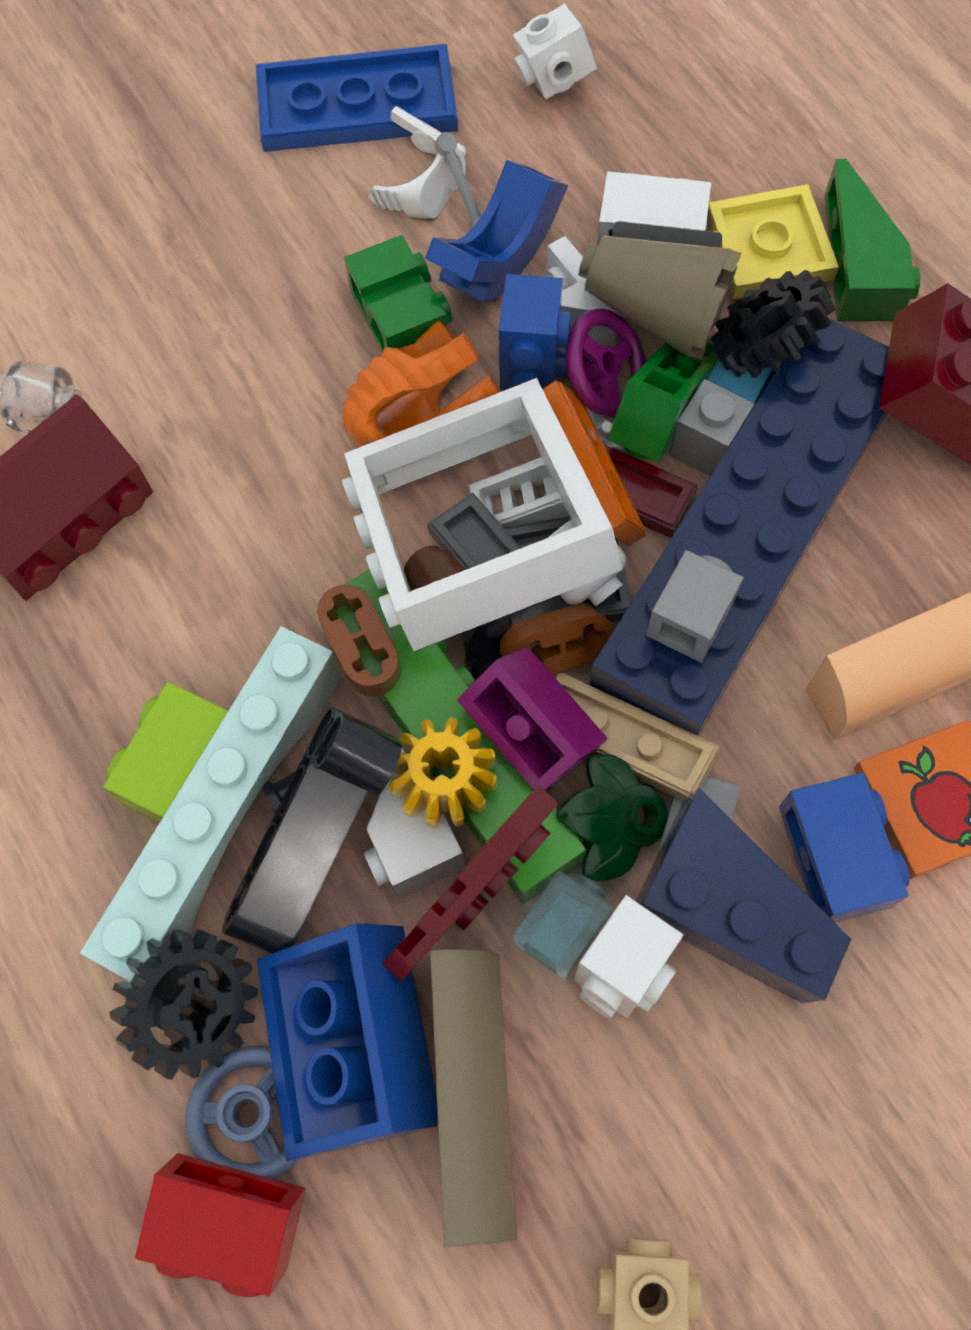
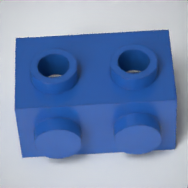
(532, 331)
(844, 847)

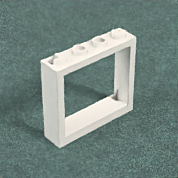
(504, 582)

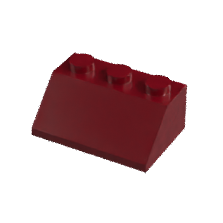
(62, 495)

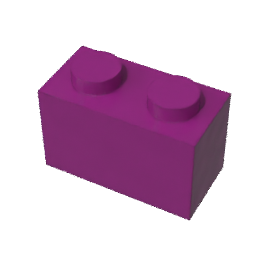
(531, 719)

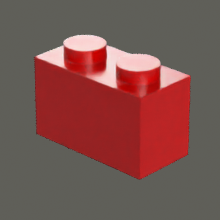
(220, 1225)

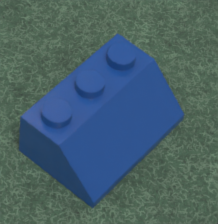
(345, 1042)

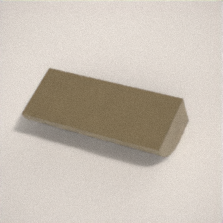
(472, 1098)

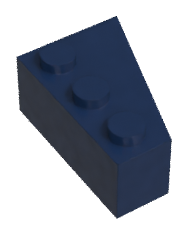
(741, 904)

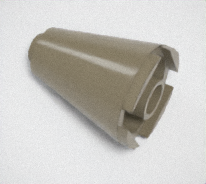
(662, 286)

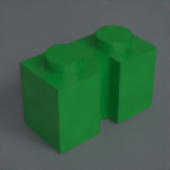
(395, 292)

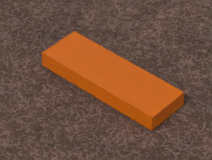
(595, 462)

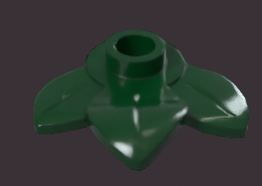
(608, 817)

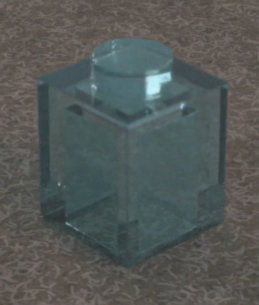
(563, 922)

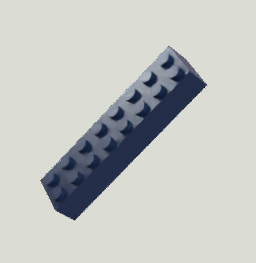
(757, 519)

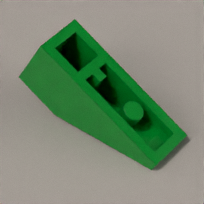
(871, 251)
(656, 401)

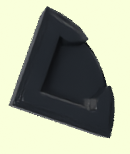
(485, 645)

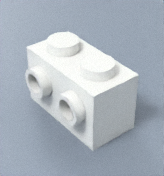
(627, 961)

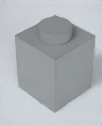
(709, 426)
(694, 605)

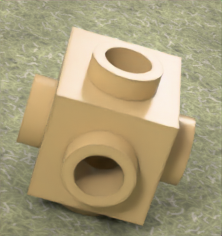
(644, 1263)

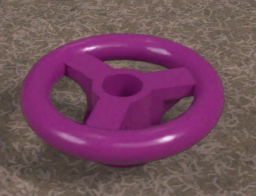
(597, 367)

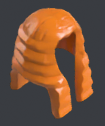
(406, 383)

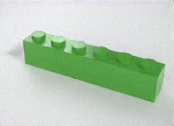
(430, 691)

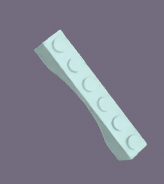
(185, 849)

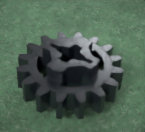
(772, 323)
(180, 999)

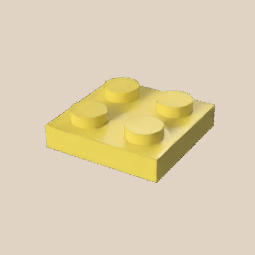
(775, 235)

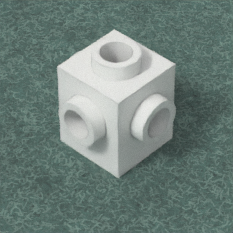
(553, 52)

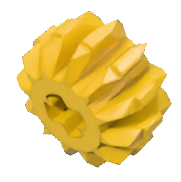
(442, 751)

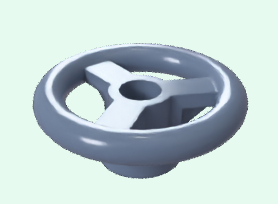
(227, 1111)

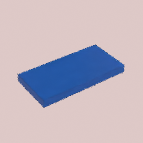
(353, 96)

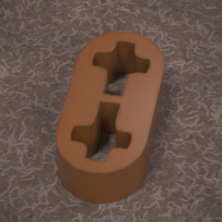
(370, 634)
(557, 637)

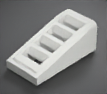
(524, 478)

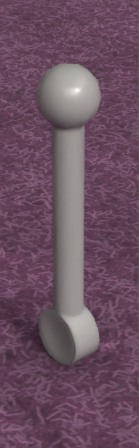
(445, 146)

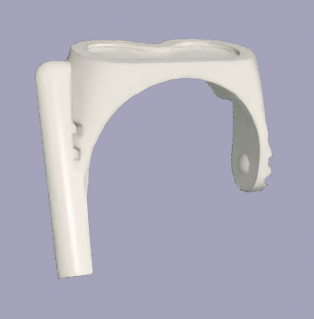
(430, 191)

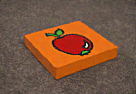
(926, 797)

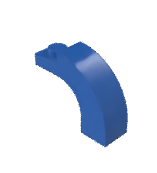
(503, 236)

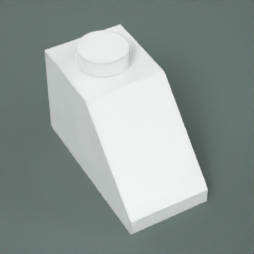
(406, 848)

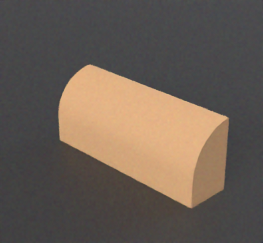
(894, 668)

